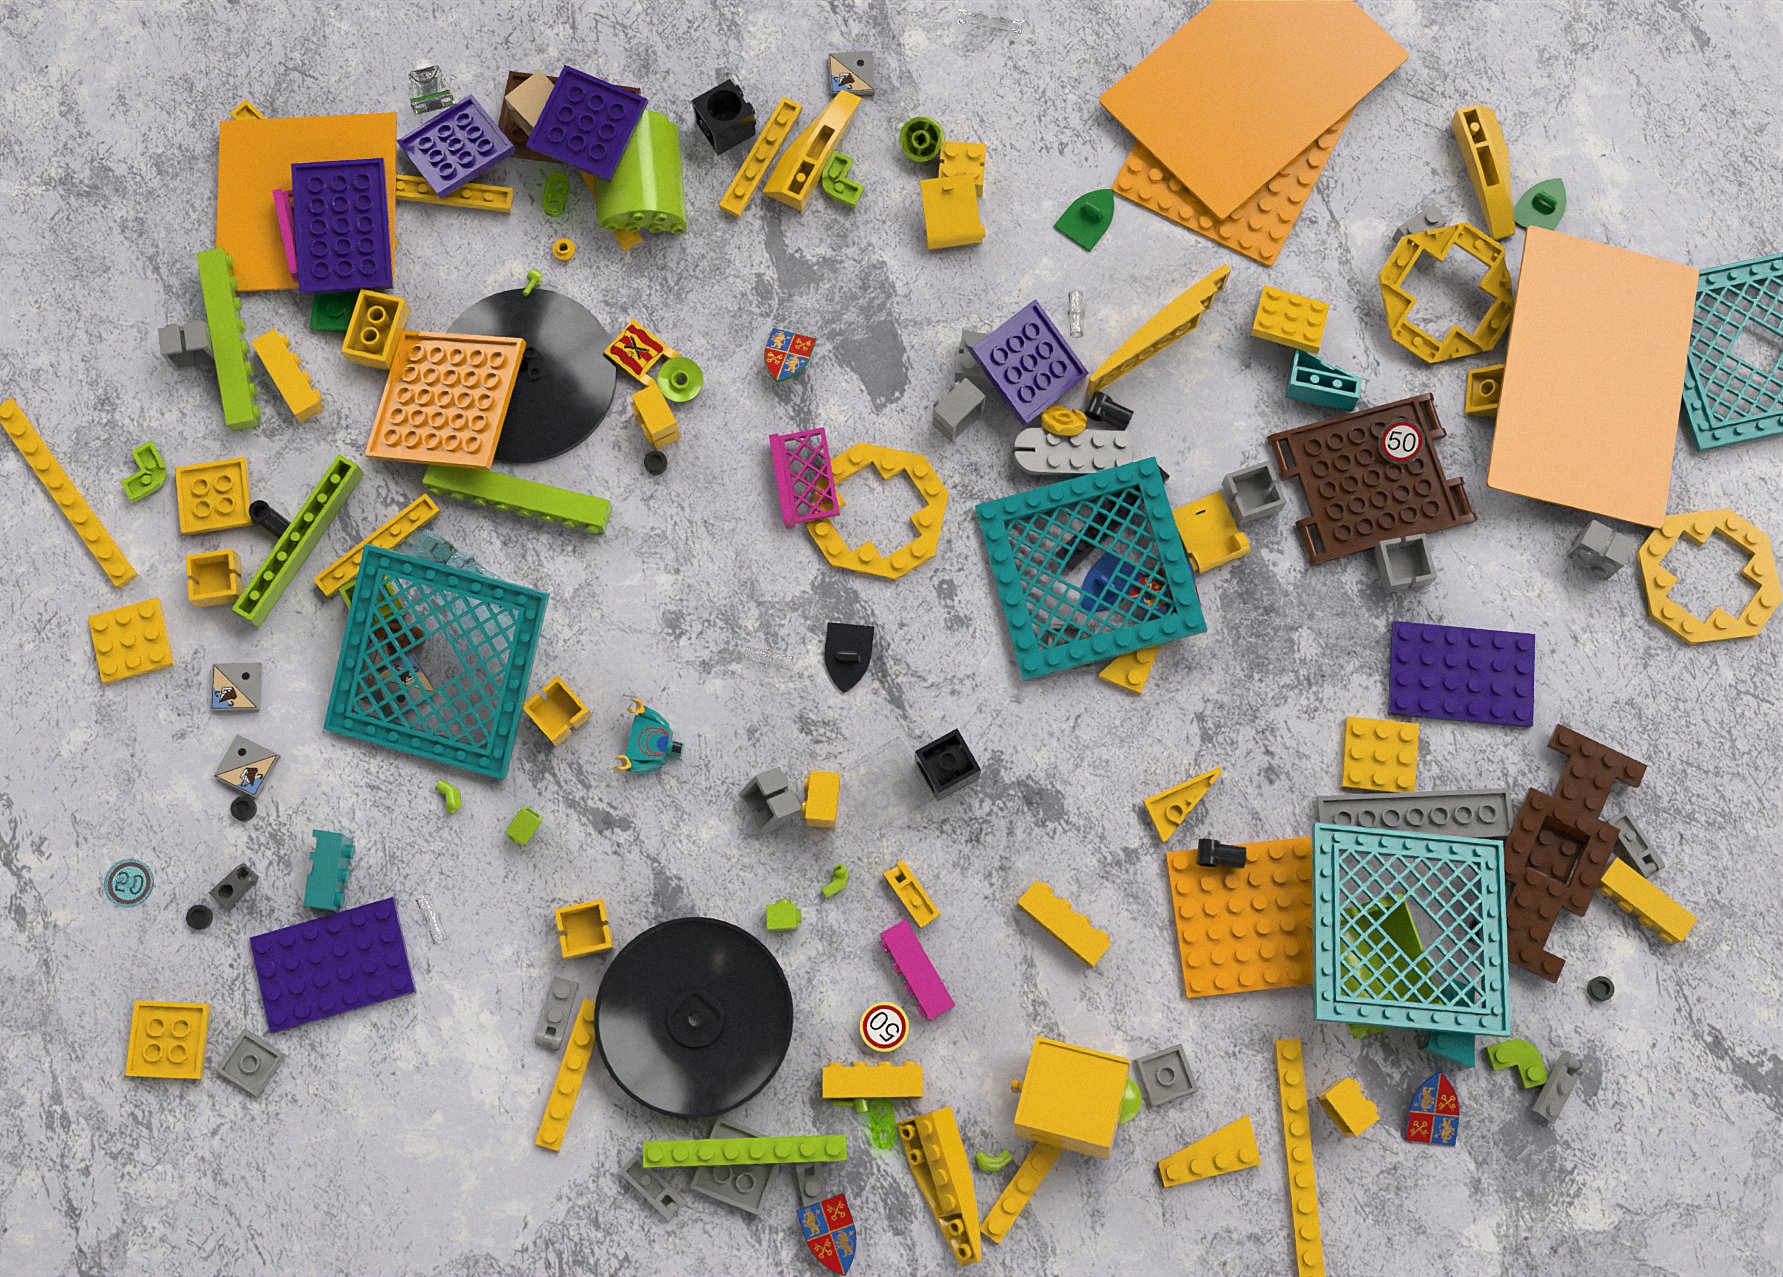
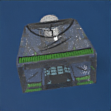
(428, 88)

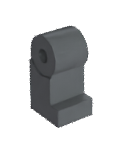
(234, 886)

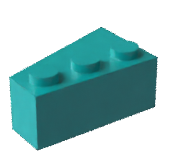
(1321, 383)
(328, 871)
(1452, 1046)

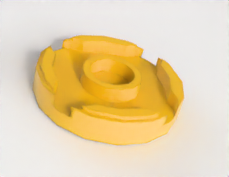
(1063, 421)

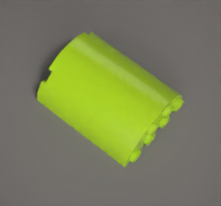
(647, 181)
(1402, 930)

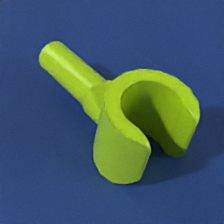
(534, 277)
(860, 1104)

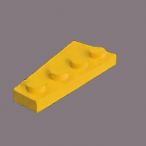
(1215, 1154)

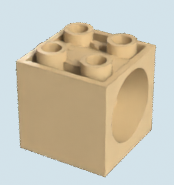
(528, 101)

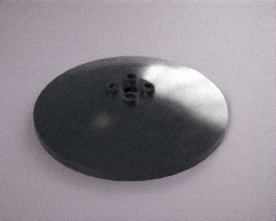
(567, 374)
(647, 1008)

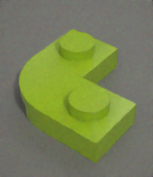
(836, 183)
(150, 477)
(1523, 1056)

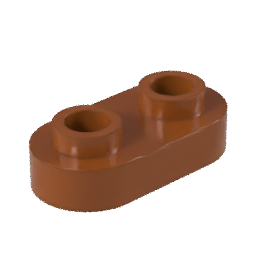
(403, 639)

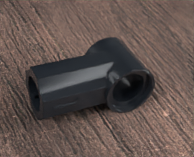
(1104, 409)
(271, 521)
(1213, 854)

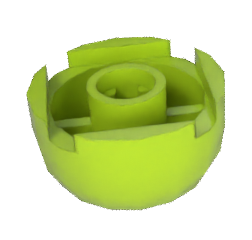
(922, 138)

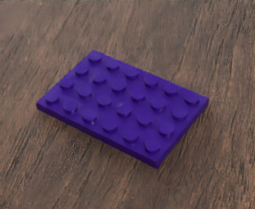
(342, 226)
(1462, 674)
(332, 965)

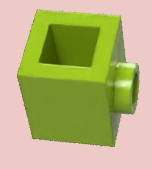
(524, 825)
(783, 916)

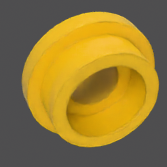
(563, 255)

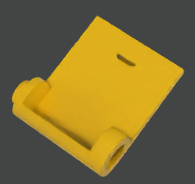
(952, 214)
(1209, 533)

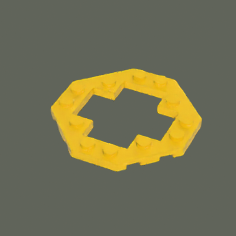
(1399, 303)
(927, 521)
(1758, 570)

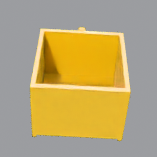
(1071, 1097)

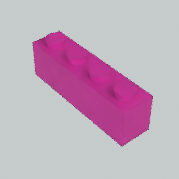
(917, 970)

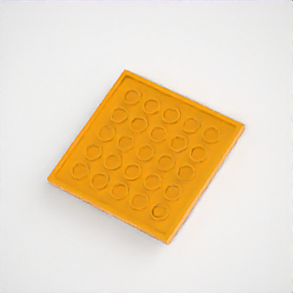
(445, 399)
(1247, 923)

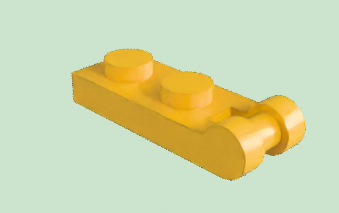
(912, 894)

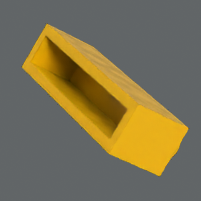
(287, 375)
(1646, 902)
(1063, 923)
(872, 1082)

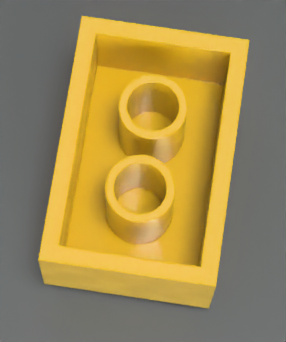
(375, 329)

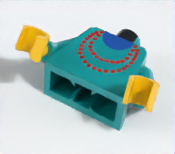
(648, 741)

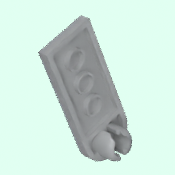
(1073, 454)

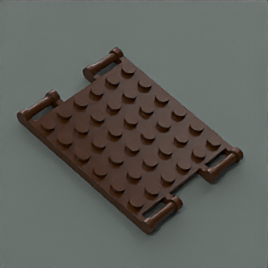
(1358, 493)

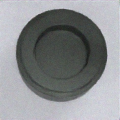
(655, 462)
(243, 808)
(199, 917)
(1600, 988)

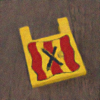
(638, 351)

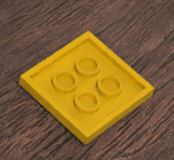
(1290, 319)
(213, 496)
(131, 641)
(1379, 755)
(168, 1039)

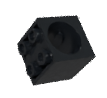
(724, 134)
(947, 764)

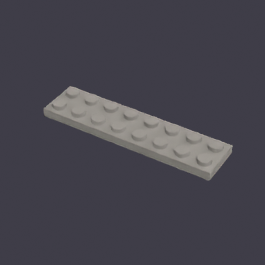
(1450, 812)

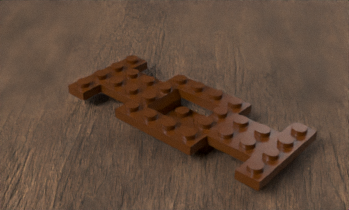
(1548, 841)

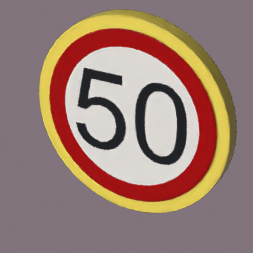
(884, 1026)

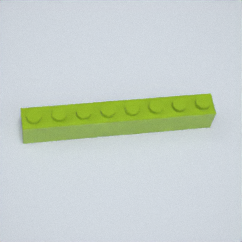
(228, 339)
(520, 496)
(298, 541)
(744, 1151)

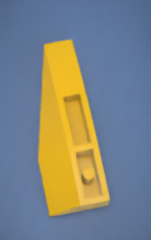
(807, 156)
(1487, 165)
(944, 1178)

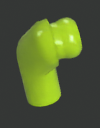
(452, 794)
(838, 882)
(992, 1163)

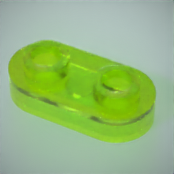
(555, 195)
(883, 1123)

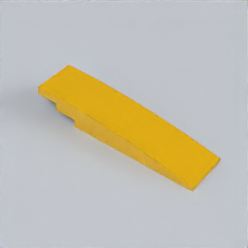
(1162, 330)

